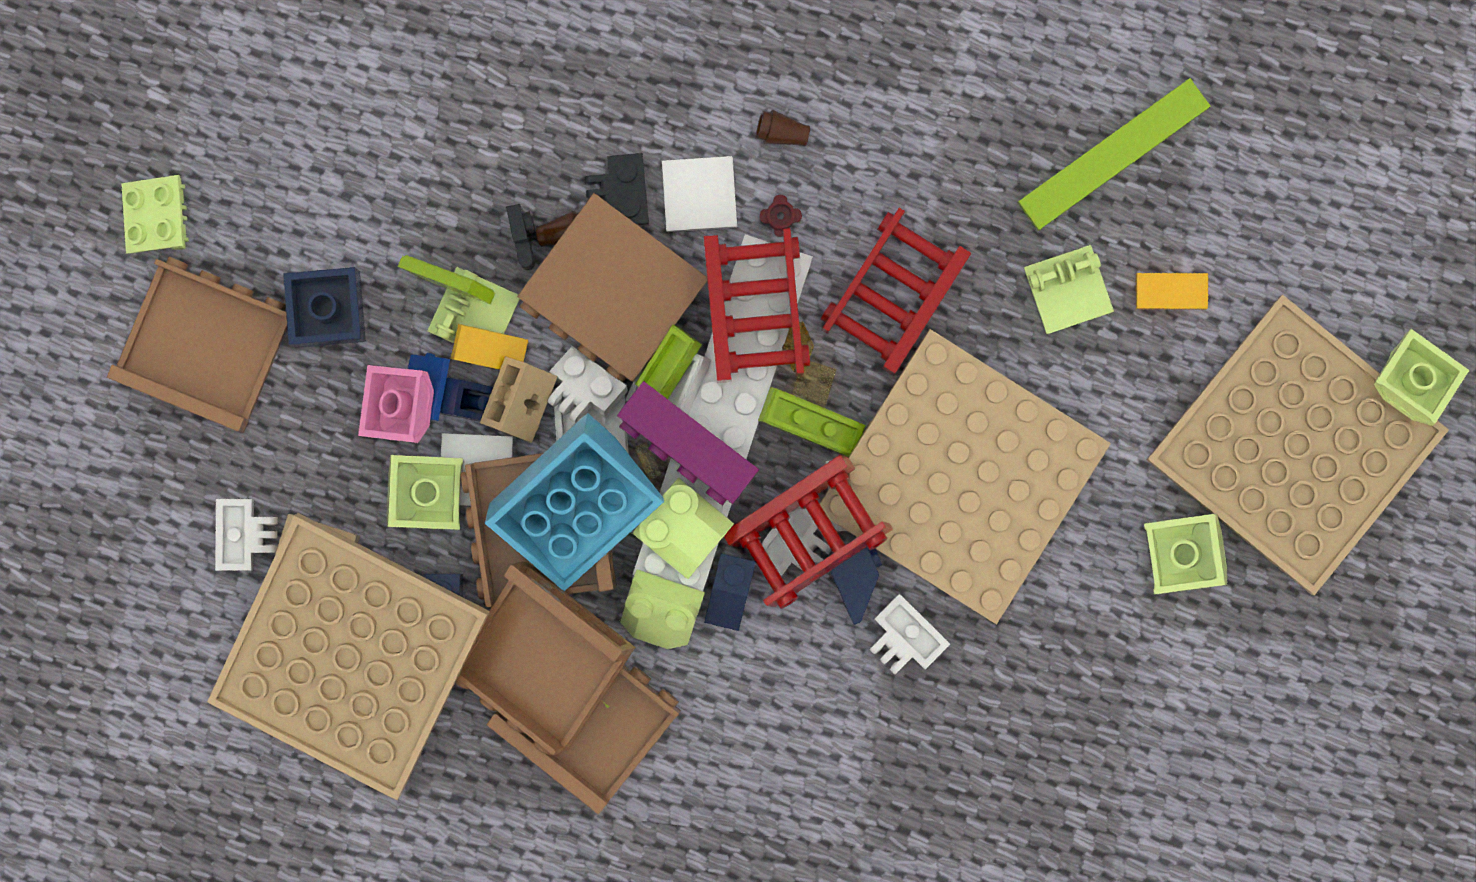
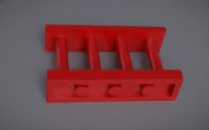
(722, 291)
(929, 292)
(777, 515)

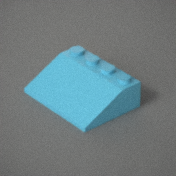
(573, 503)

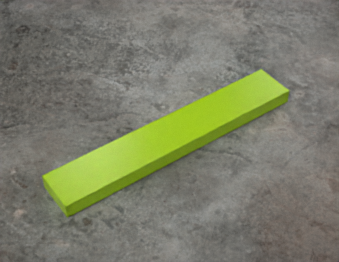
(1114, 154)

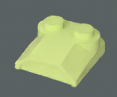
(1419, 379)
(424, 492)
(683, 528)
(1187, 553)
(661, 610)

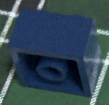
(324, 307)

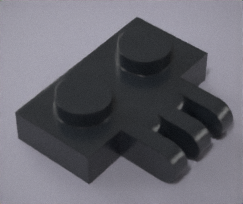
(623, 186)
(522, 229)

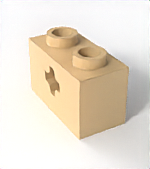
(518, 399)

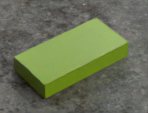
(670, 361)

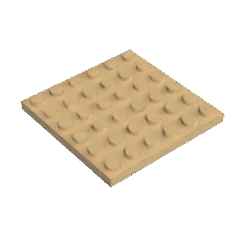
(1295, 446)
(966, 475)
(347, 656)

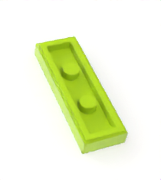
(446, 279)
(811, 422)

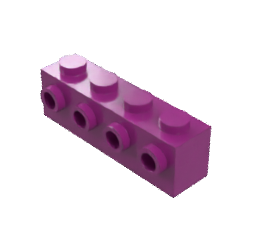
(687, 443)

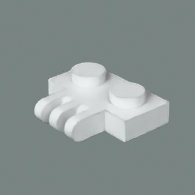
(584, 386)
(804, 528)
(240, 534)
(907, 636)

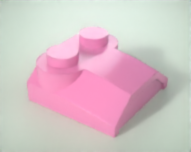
(396, 404)

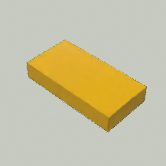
(1172, 291)
(486, 347)

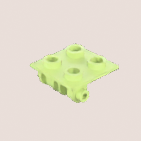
(154, 214)
(1069, 289)
(464, 310)

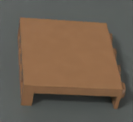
(611, 289)
(202, 345)
(493, 554)
(543, 660)
(608, 743)

